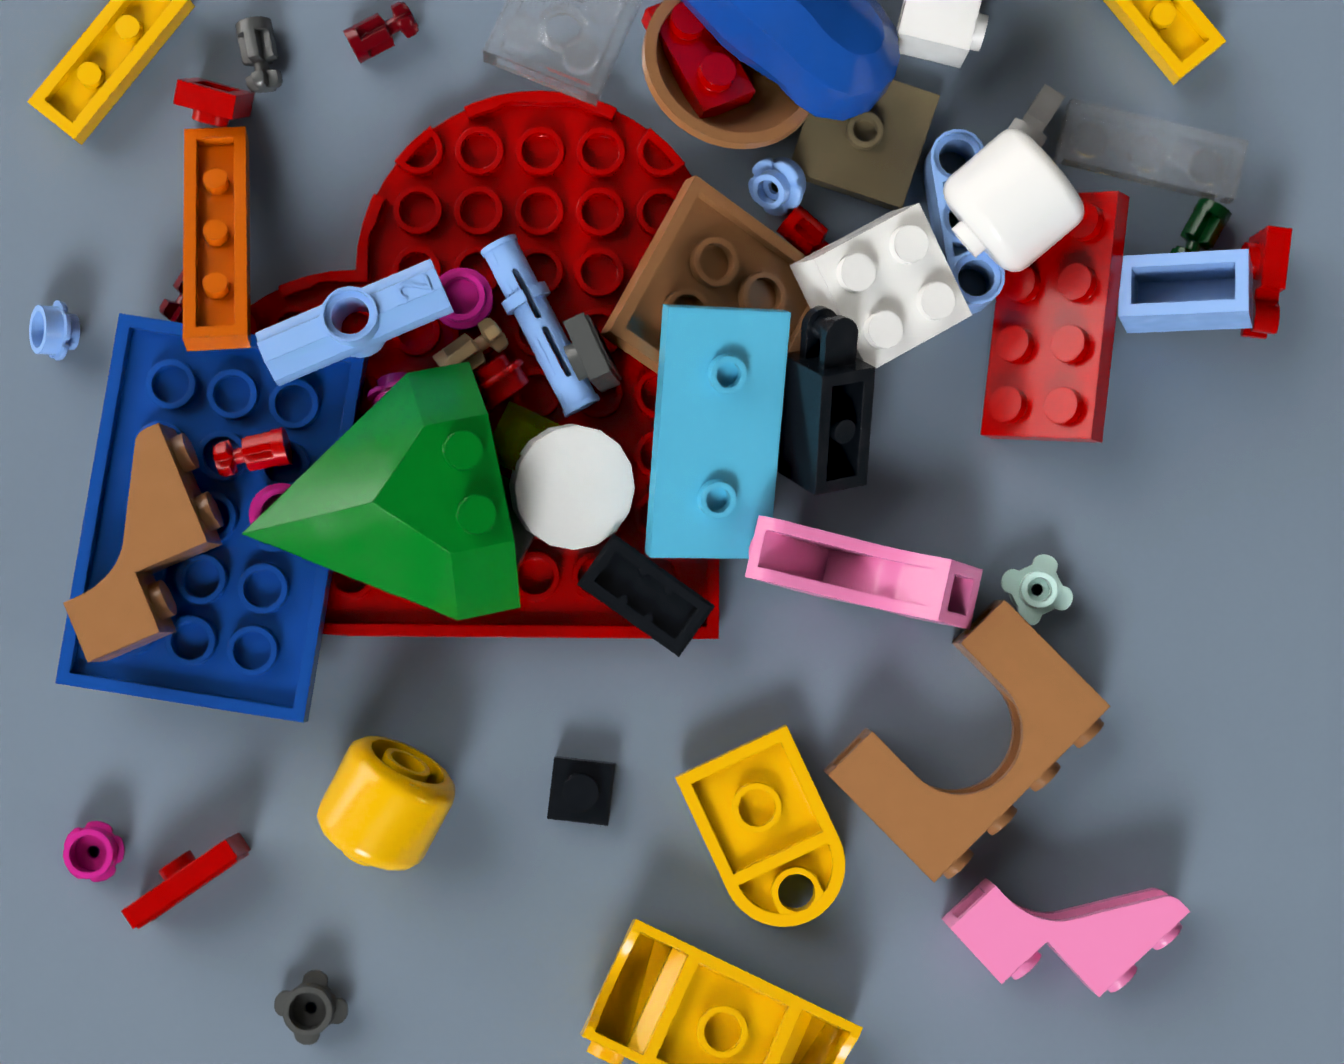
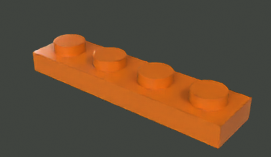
(216, 239)

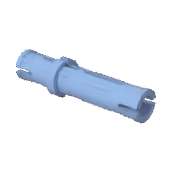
(508, 262)

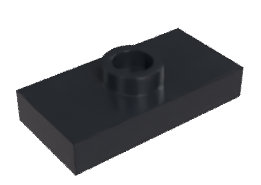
(646, 595)

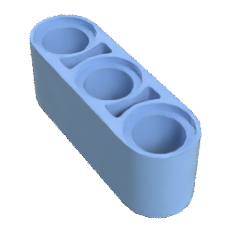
(956, 254)

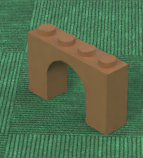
(1048, 714)

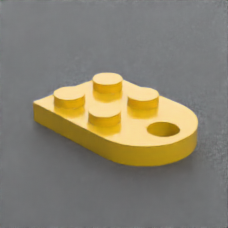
(766, 824)

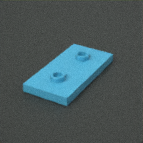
(715, 429)

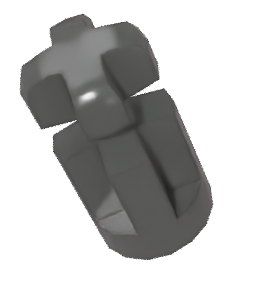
(259, 50)

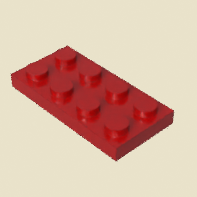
(1058, 333)

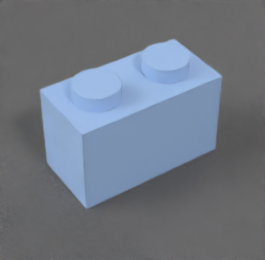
(1186, 291)

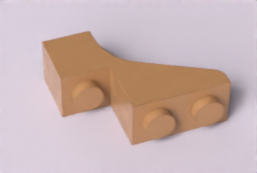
(163, 526)

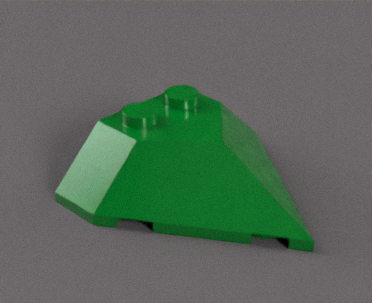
(409, 501)

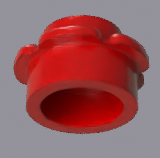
(500, 379)

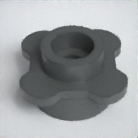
(293, 1003)

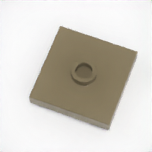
(872, 152)

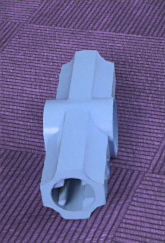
(315, 336)

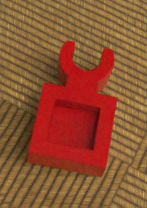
(1270, 259)

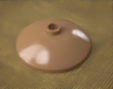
(754, 125)

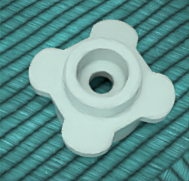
(1041, 572)

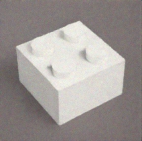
(886, 281)

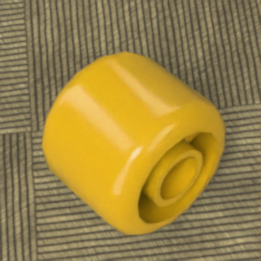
(385, 803)

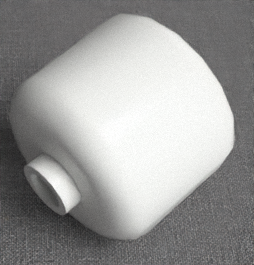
(1012, 201)

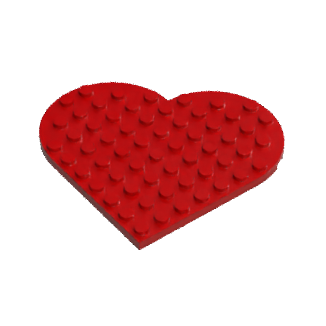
(585, 204)

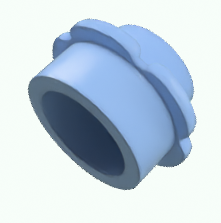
(786, 176)
(53, 330)

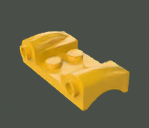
(692, 1008)

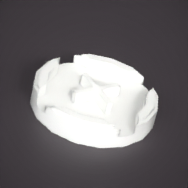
(572, 486)

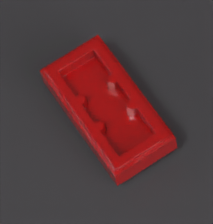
(184, 877)

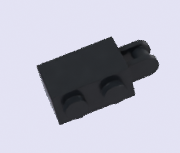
(826, 407)

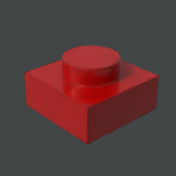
(213, 101)

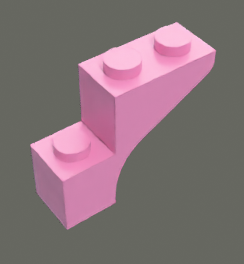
(863, 573)
(1093, 939)

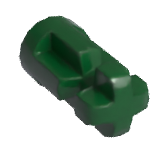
(1203, 226)

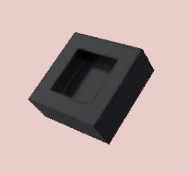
(581, 790)

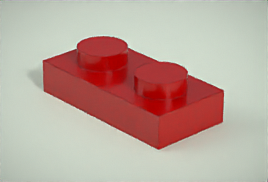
(701, 65)

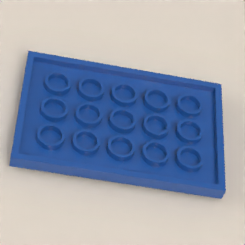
(244, 609)

